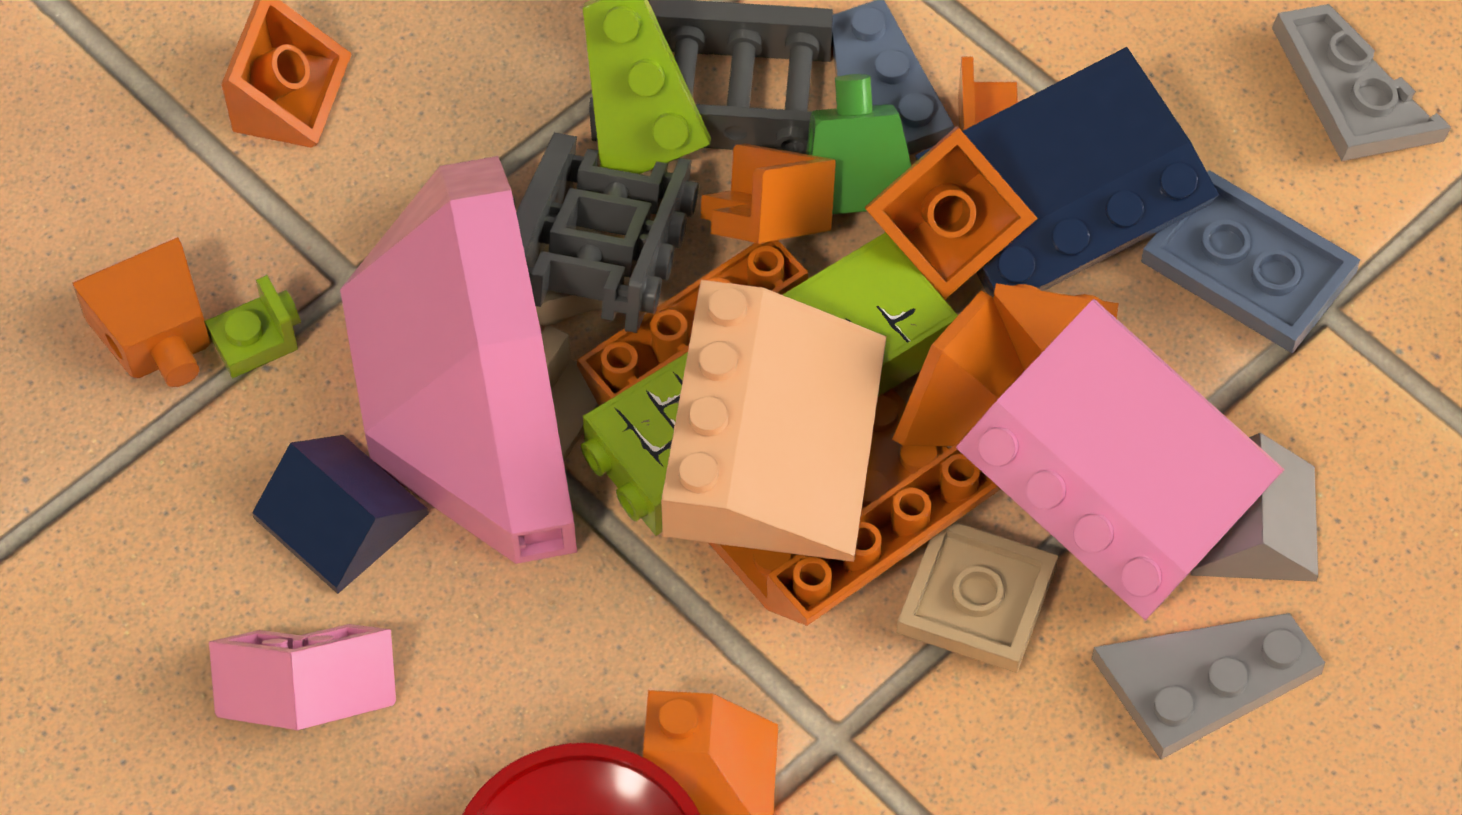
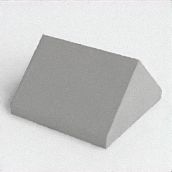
(1277, 532)

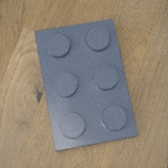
(1253, 264)

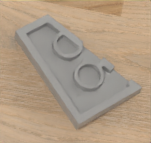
(1349, 91)
(1206, 677)

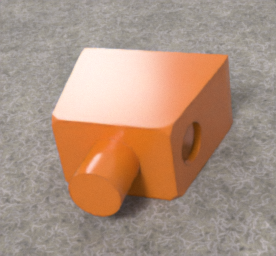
(148, 313)

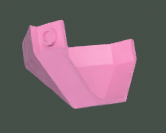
(459, 365)

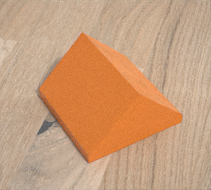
(283, 76)
(951, 212)

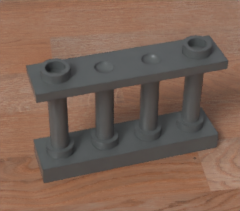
(747, 33)

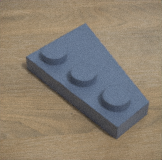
(872, 44)

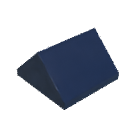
(335, 508)

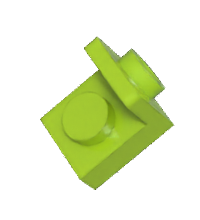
(256, 330)

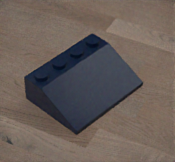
(1094, 166)

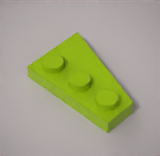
(637, 89)

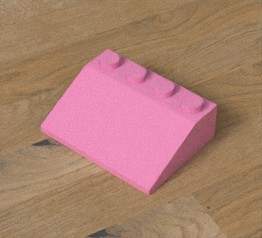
(1119, 459)

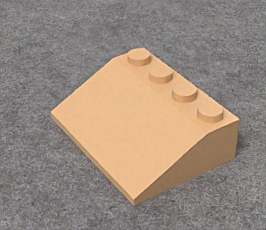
(772, 425)

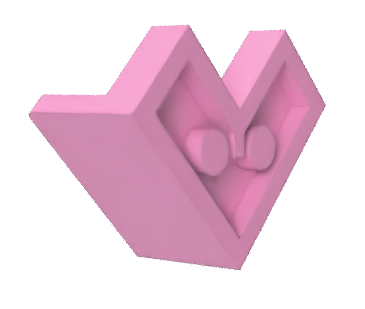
(302, 677)

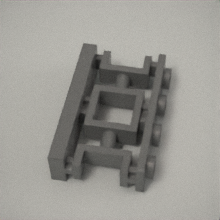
(608, 202)

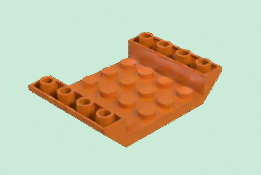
(907, 489)

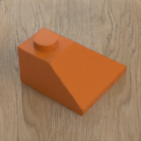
(960, 377)
(713, 751)

